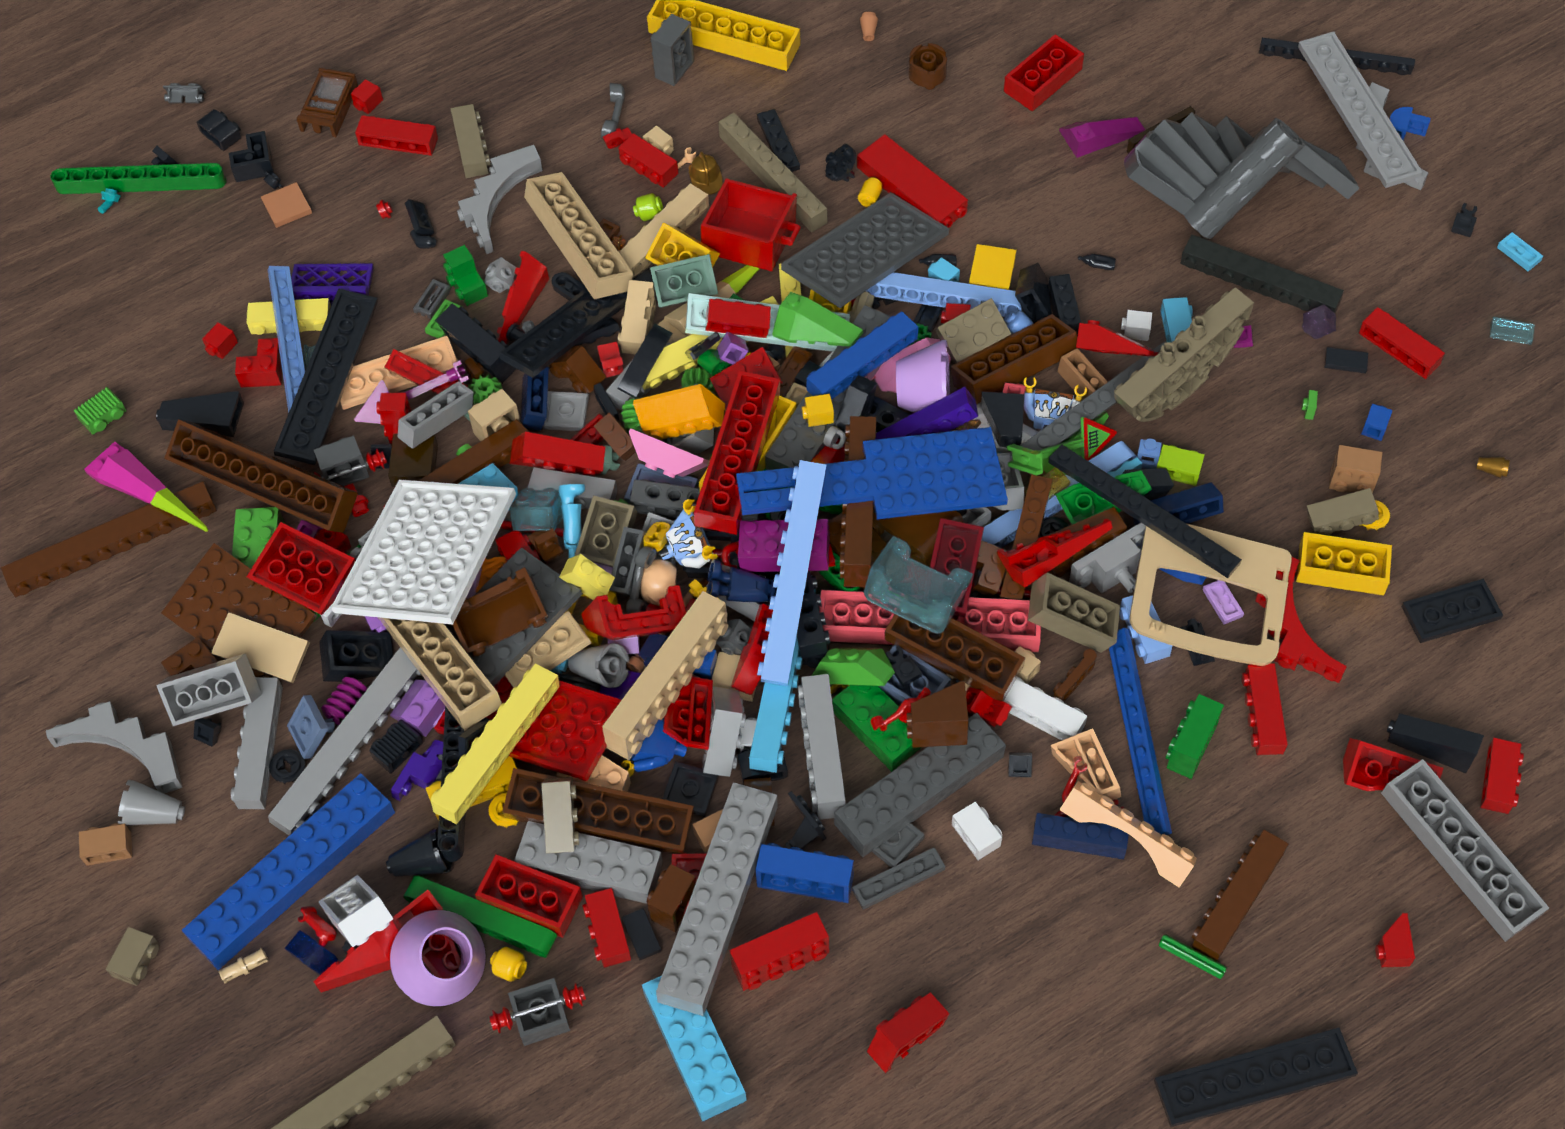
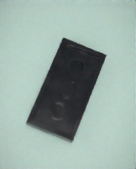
(1452, 610)

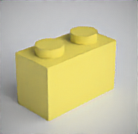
(587, 576)

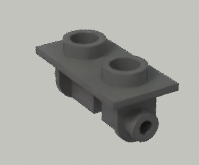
(193, 93)

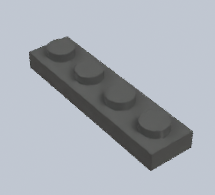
(898, 878)

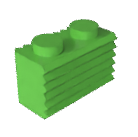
(100, 411)

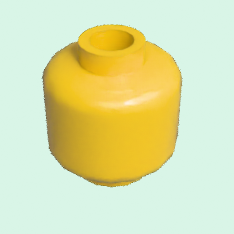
(508, 964)

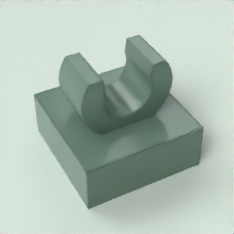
(608, 463)

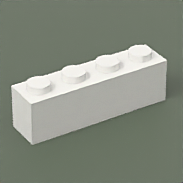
(1044, 711)

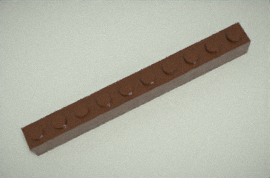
(102, 542)

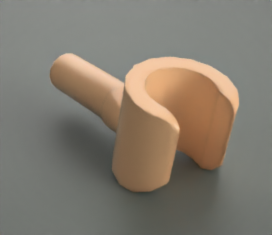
(688, 157)

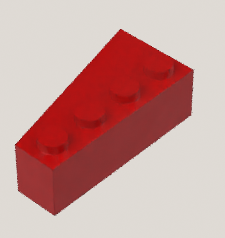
(557, 454)

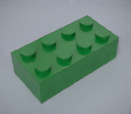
(857, 707)

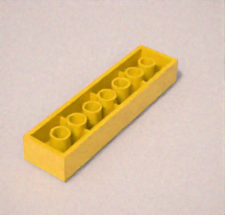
(731, 32)

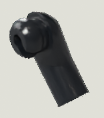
(423, 242)

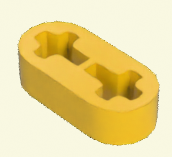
(656, 536)

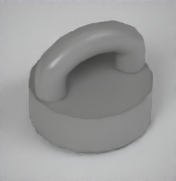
(832, 436)

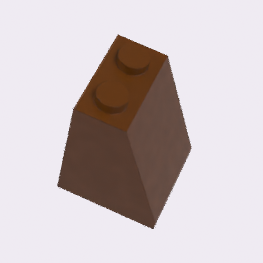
(939, 718)

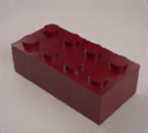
(957, 547)

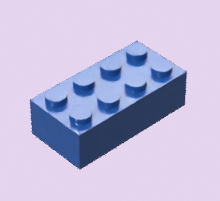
(805, 872)

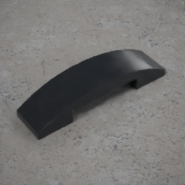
(644, 360)

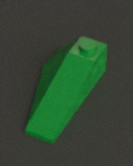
(1083, 503)

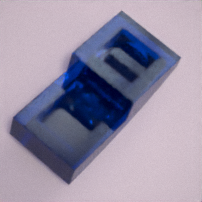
(310, 953)

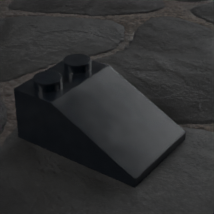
(354, 654)

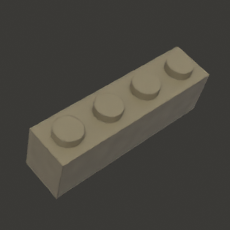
(470, 141)

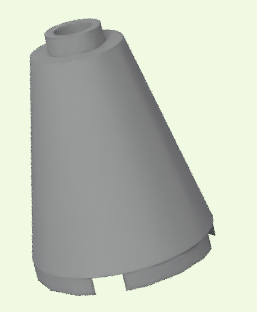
(601, 664)
(148, 806)

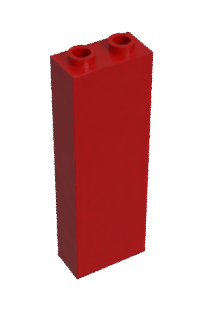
(911, 181)

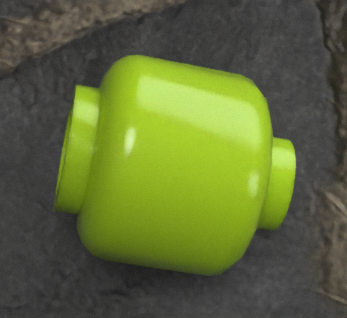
(647, 206)

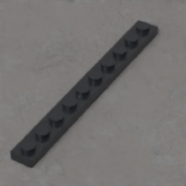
(1145, 511)

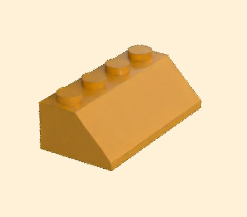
(679, 412)

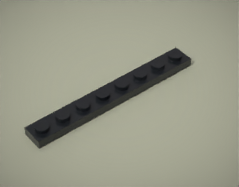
(1361, 59)

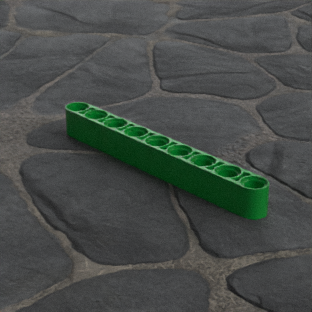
(138, 178)

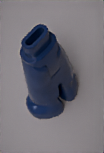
(742, 585)

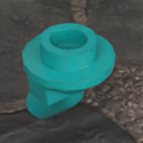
(110, 196)

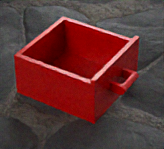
(750, 224)

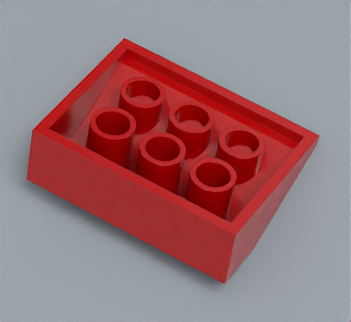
(301, 568)

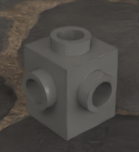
(735, 637)

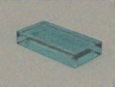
(1512, 330)

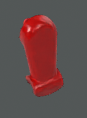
(323, 929)

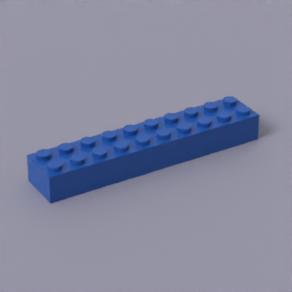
(288, 871)

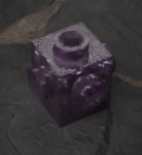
(1319, 322)

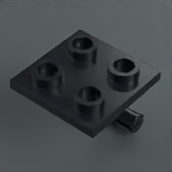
(810, 827)

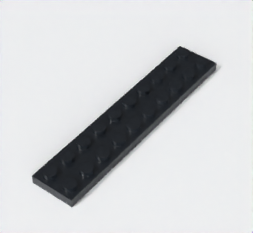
(326, 376)

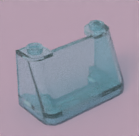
(915, 589)

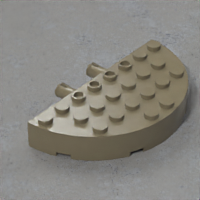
(1186, 361)

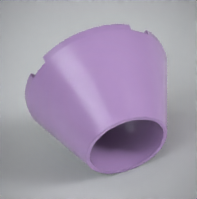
(923, 377)
(409, 968)

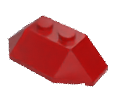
(690, 714)

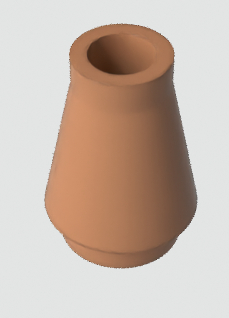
(868, 24)

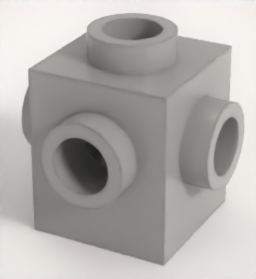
(500, 275)

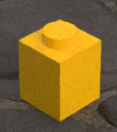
(818, 410)

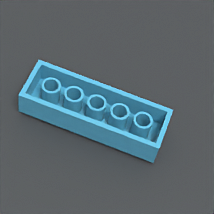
(698, 1056)

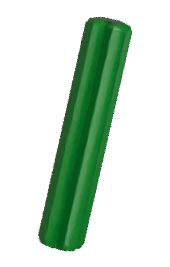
(1192, 956)

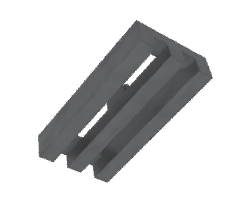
(435, 299)

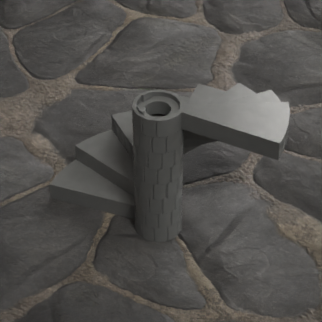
(1218, 169)

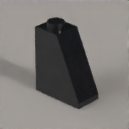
(1033, 292)
(856, 402)
(1004, 416)
(1159, 481)

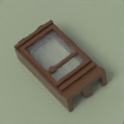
(328, 101)

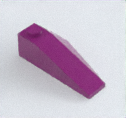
(1095, 135)

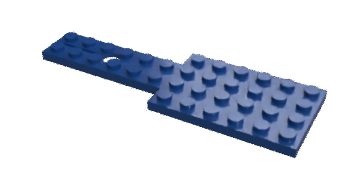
(898, 475)

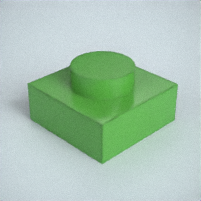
(1310, 404)

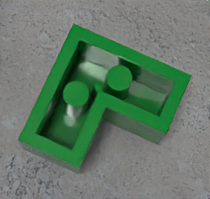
(463, 276)

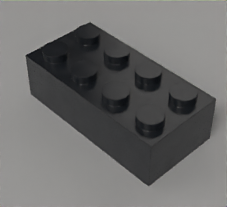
(475, 341)

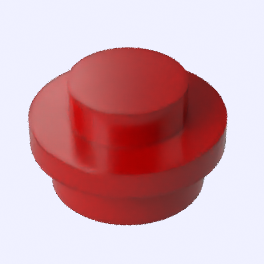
(384, 209)

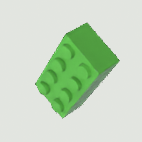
(252, 532)

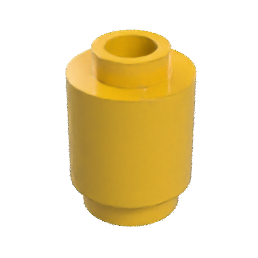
(870, 192)

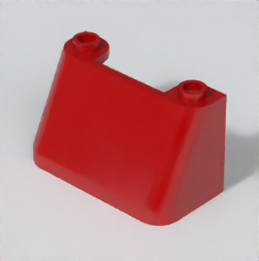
(610, 622)

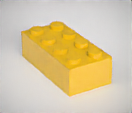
(1344, 563)

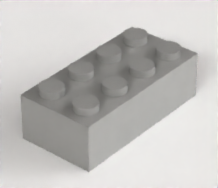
(209, 689)

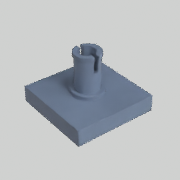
(308, 726)

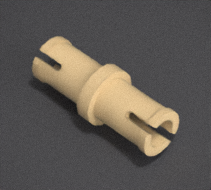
(243, 965)

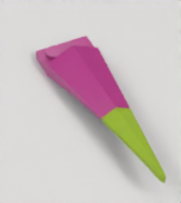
(125, 473)

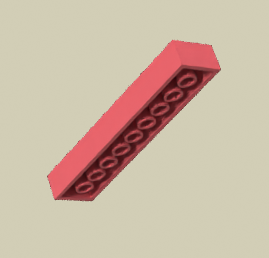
(857, 620)

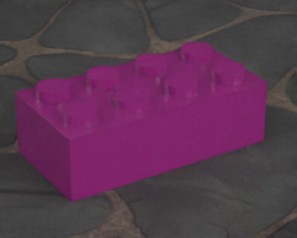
(762, 543)

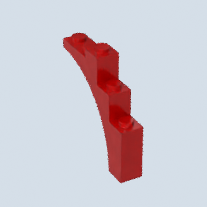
(1297, 644)

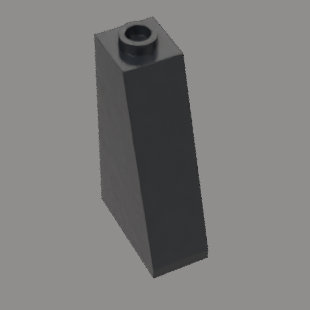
(214, 411)
(1435, 741)

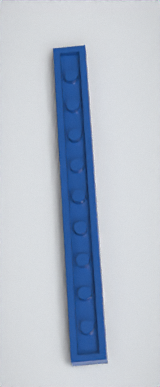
(1139, 733)

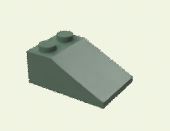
(680, 278)

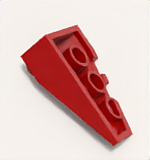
(438, 951)
(361, 961)

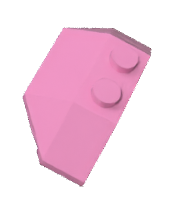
(886, 374)
(665, 456)

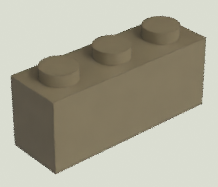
(1343, 512)

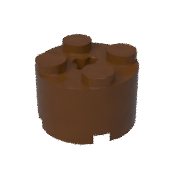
(927, 65)

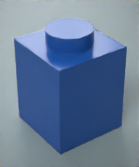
(1376, 422)
(707, 669)

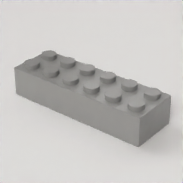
(821, 745)
(594, 863)

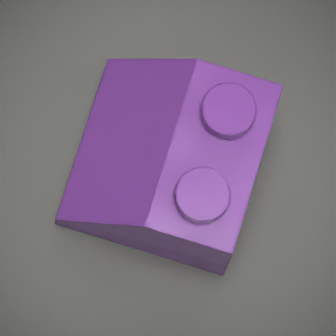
(419, 707)

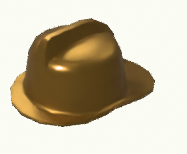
(705, 174)

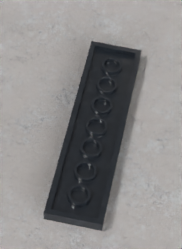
(561, 331)
(1255, 1077)

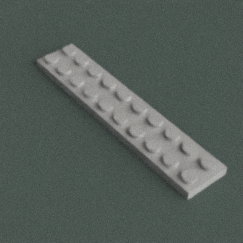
(1360, 110)

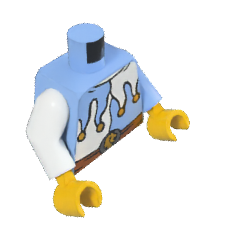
(1047, 406)
(687, 541)

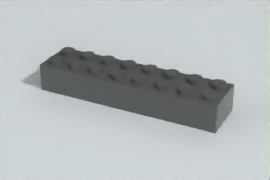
(917, 787)

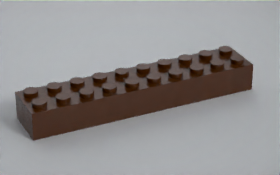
(261, 476)

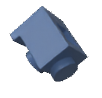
(1151, 449)

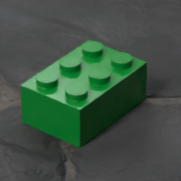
(1193, 735)

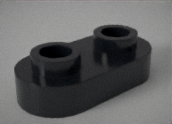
(571, 285)

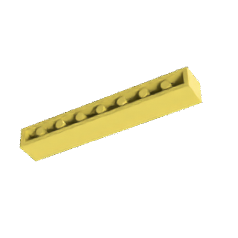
(674, 360)
(494, 744)

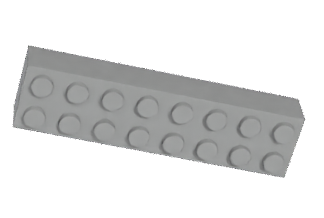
(1464, 850)

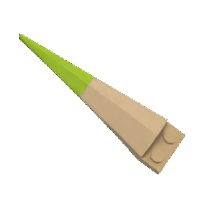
(676, 320)

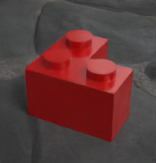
(261, 369)

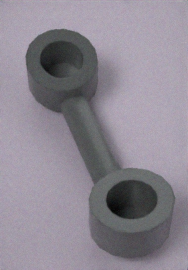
(617, 95)
(642, 560)

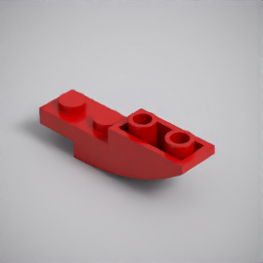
(747, 668)

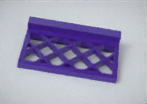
(329, 291)

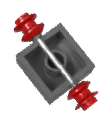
(343, 461)
(538, 1011)

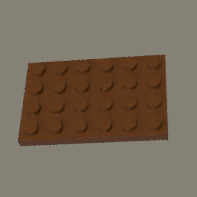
(222, 587)

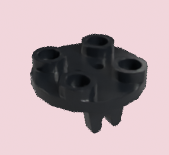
(841, 163)

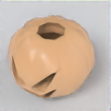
(656, 580)

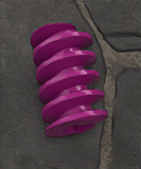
(343, 699)

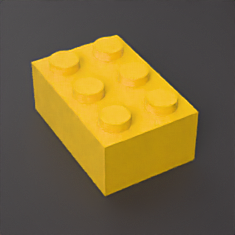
(675, 245)

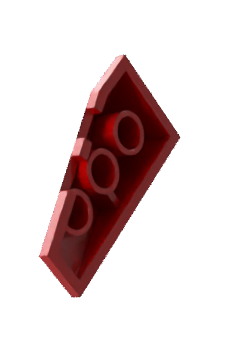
(1105, 340)
(1374, 767)

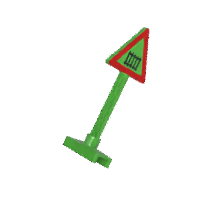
(1092, 441)

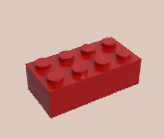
(1043, 72)
(530, 894)
(780, 952)

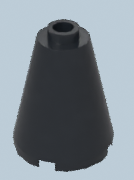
(419, 857)

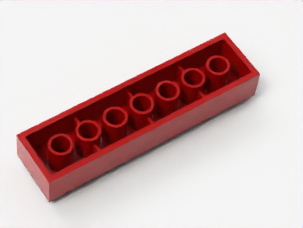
(736, 450)

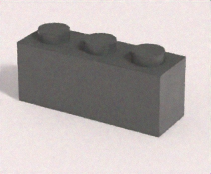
(624, 564)

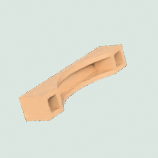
(1170, 859)

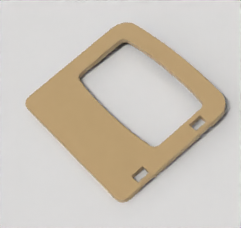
(1255, 573)

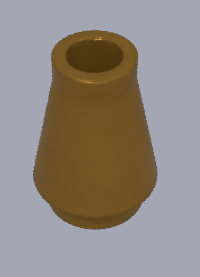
(1495, 465)

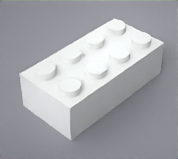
(356, 911)

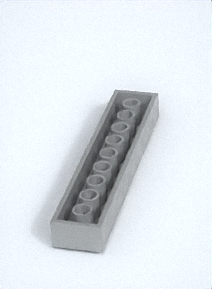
(717, 900)

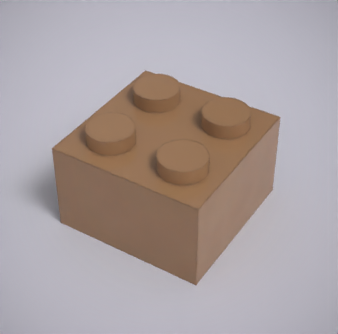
(1355, 469)

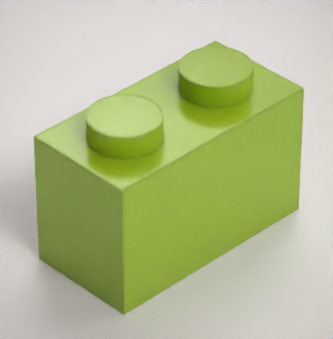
(1181, 464)

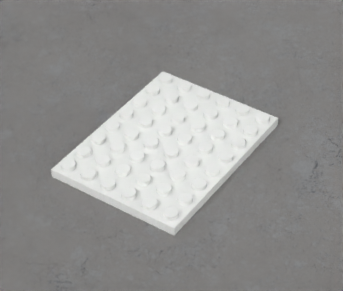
(424, 551)

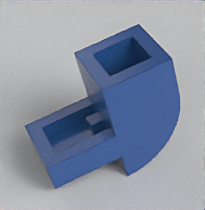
(1406, 121)

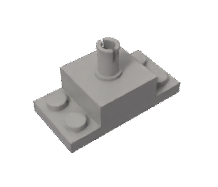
(1111, 562)

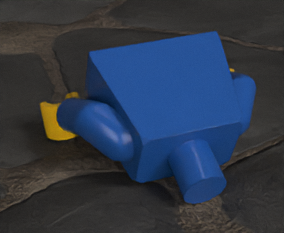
(655, 751)

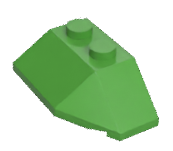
(856, 666)

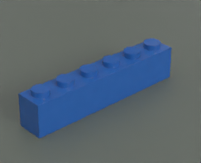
(863, 356)

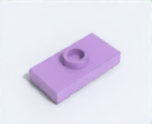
(1223, 601)

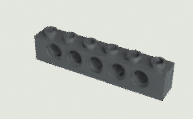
(662, 504)

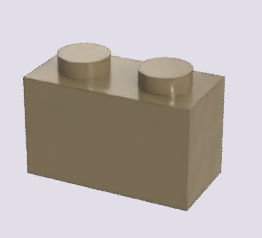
(133, 956)

